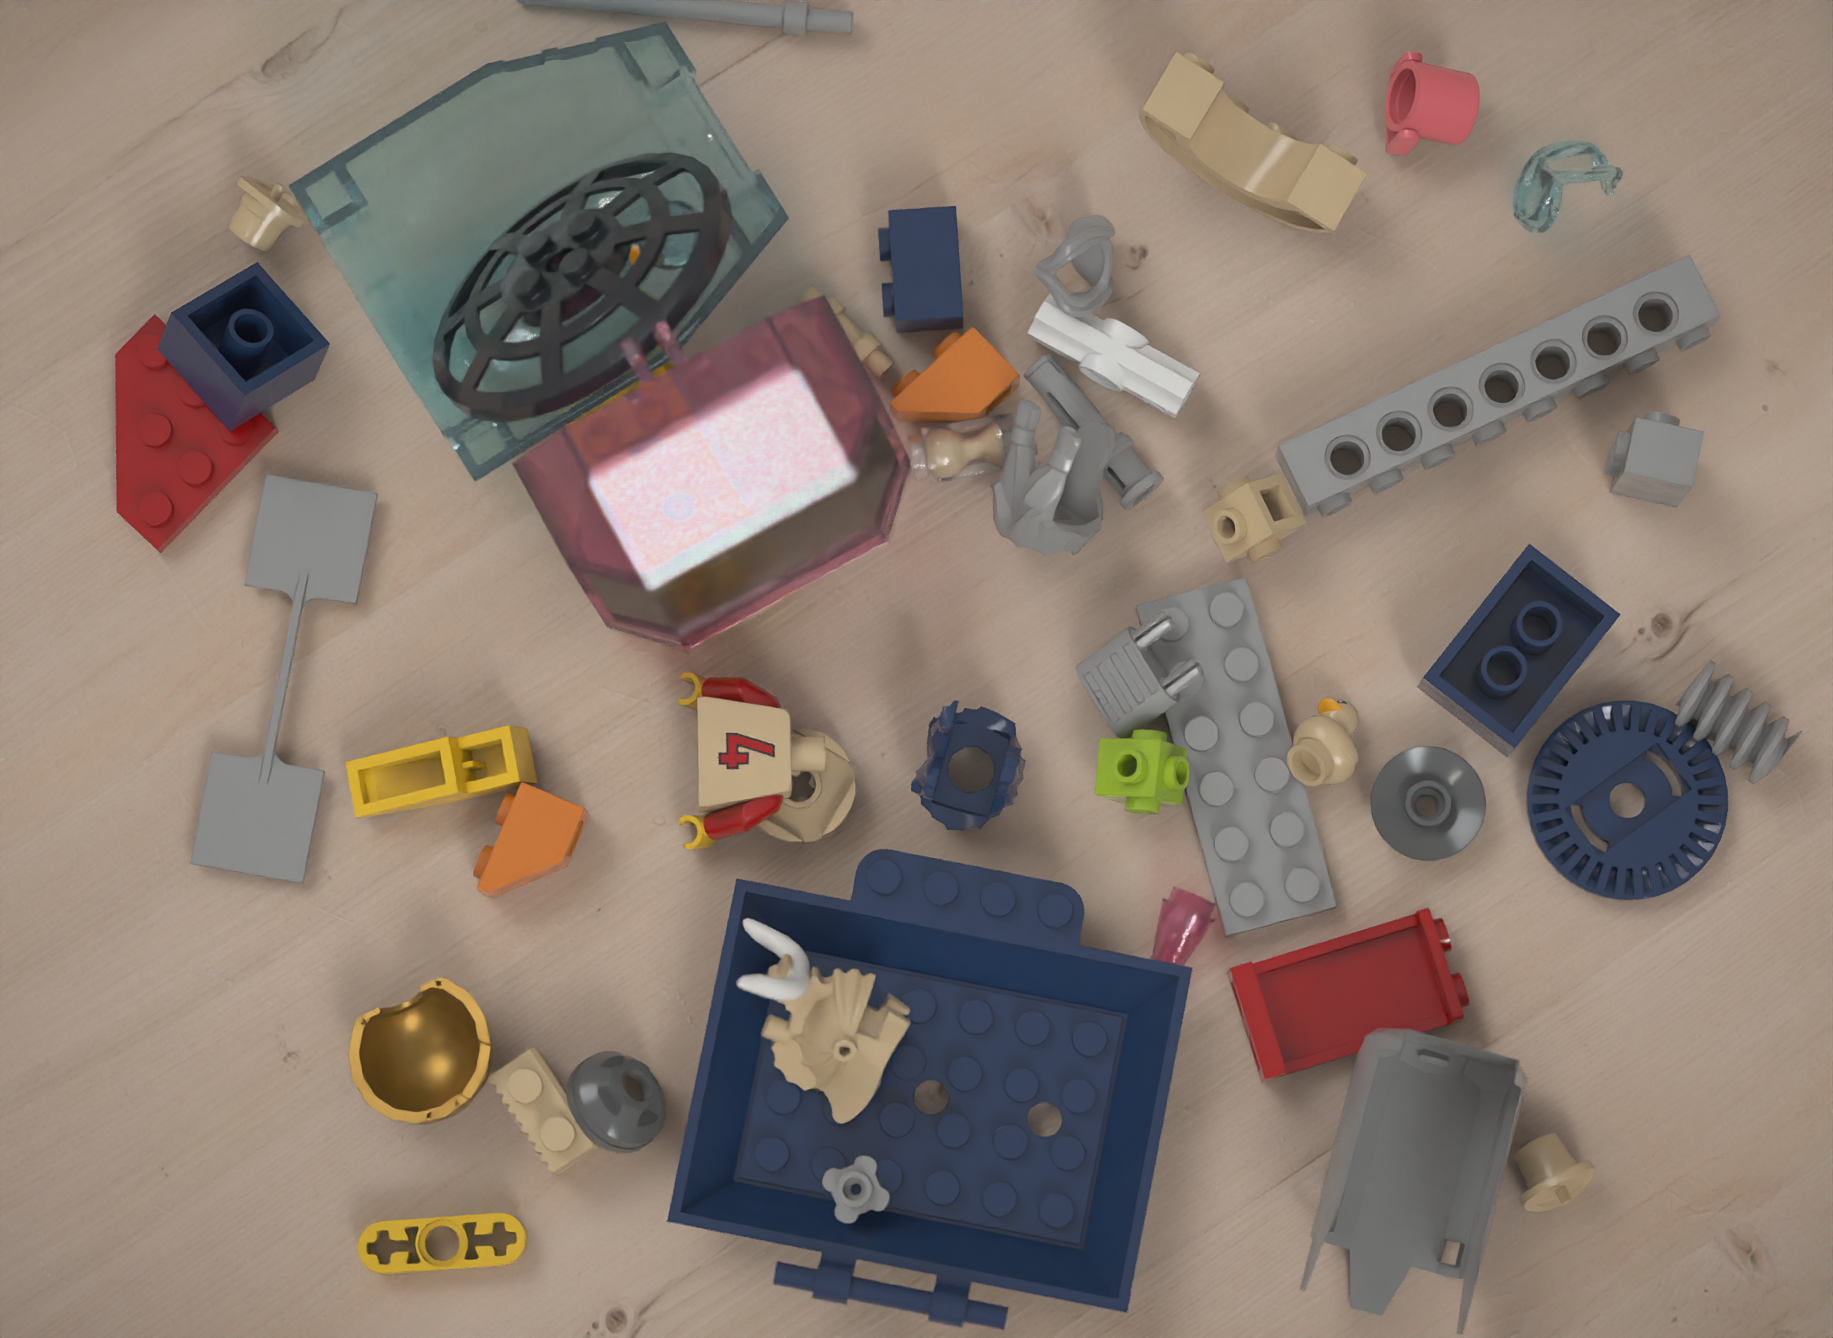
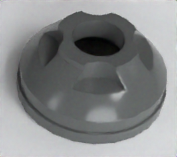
(607, 1111)

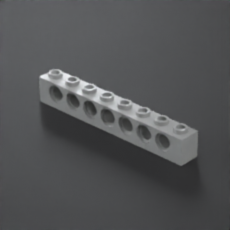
(1672, 290)

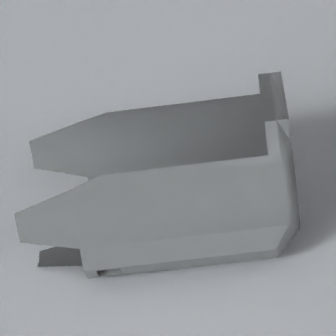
(1416, 1162)

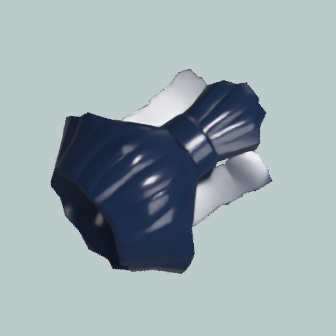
(962, 730)

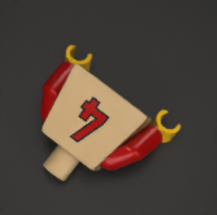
(742, 756)

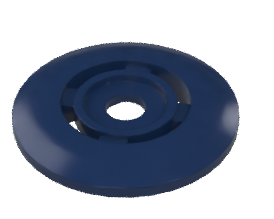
(1645, 852)

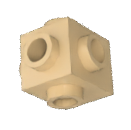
(1253, 518)

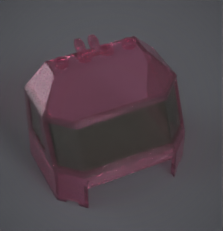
(722, 478)

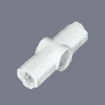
(1115, 357)

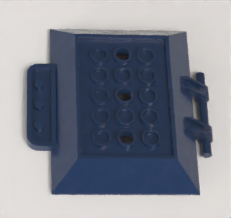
(999, 1018)

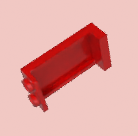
(1334, 993)

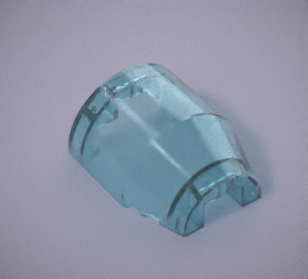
(450, 176)

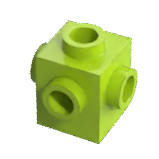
(1142, 771)

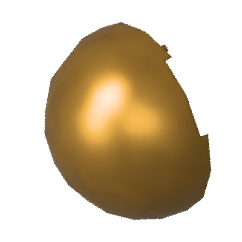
(422, 1055)

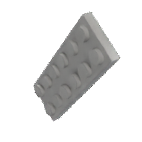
(1240, 790)

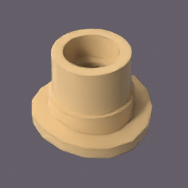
(264, 213)
(1551, 1174)

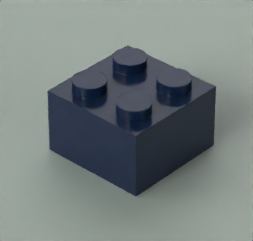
(243, 346)

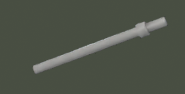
(793, 17)

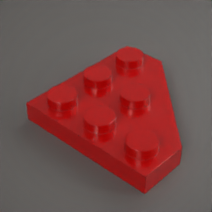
(169, 442)

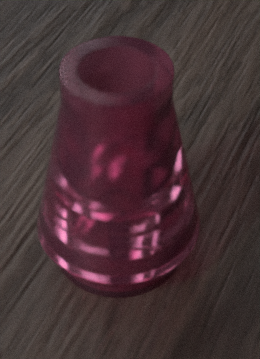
(1181, 926)

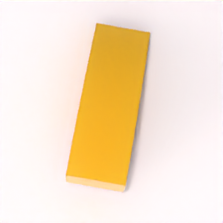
(441, 771)

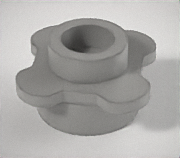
(872, 1194)

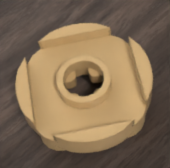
(826, 809)

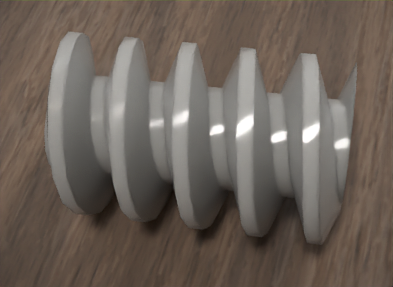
(1734, 723)

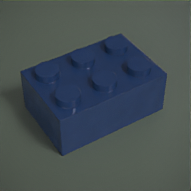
(1518, 650)

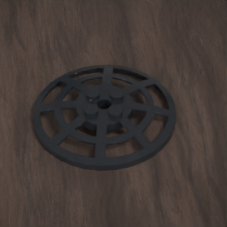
(567, 271)

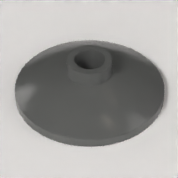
(1434, 774)

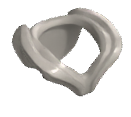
(1092, 256)

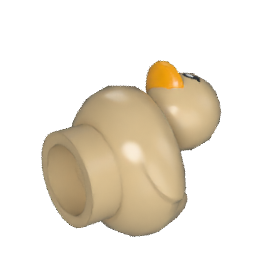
(1323, 745)

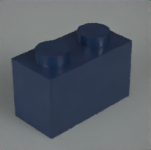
(924, 269)

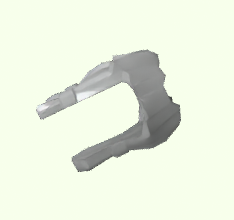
(1056, 503)

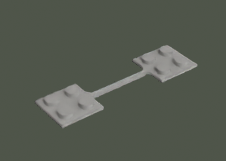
(259, 809)

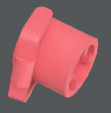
(1428, 104)

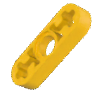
(398, 1232)

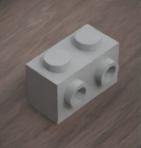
(1654, 459)

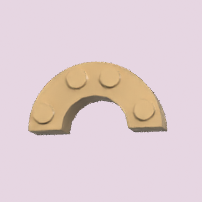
(1244, 158)

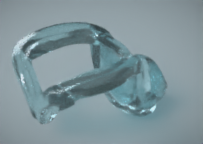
(1539, 188)

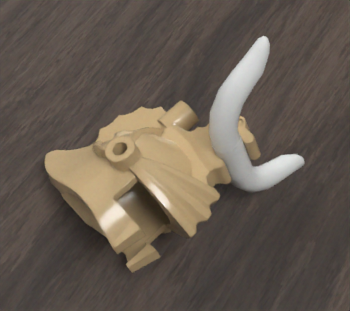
(831, 1031)

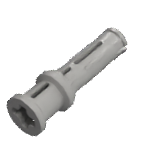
(1124, 467)

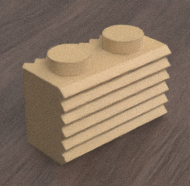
(542, 1110)

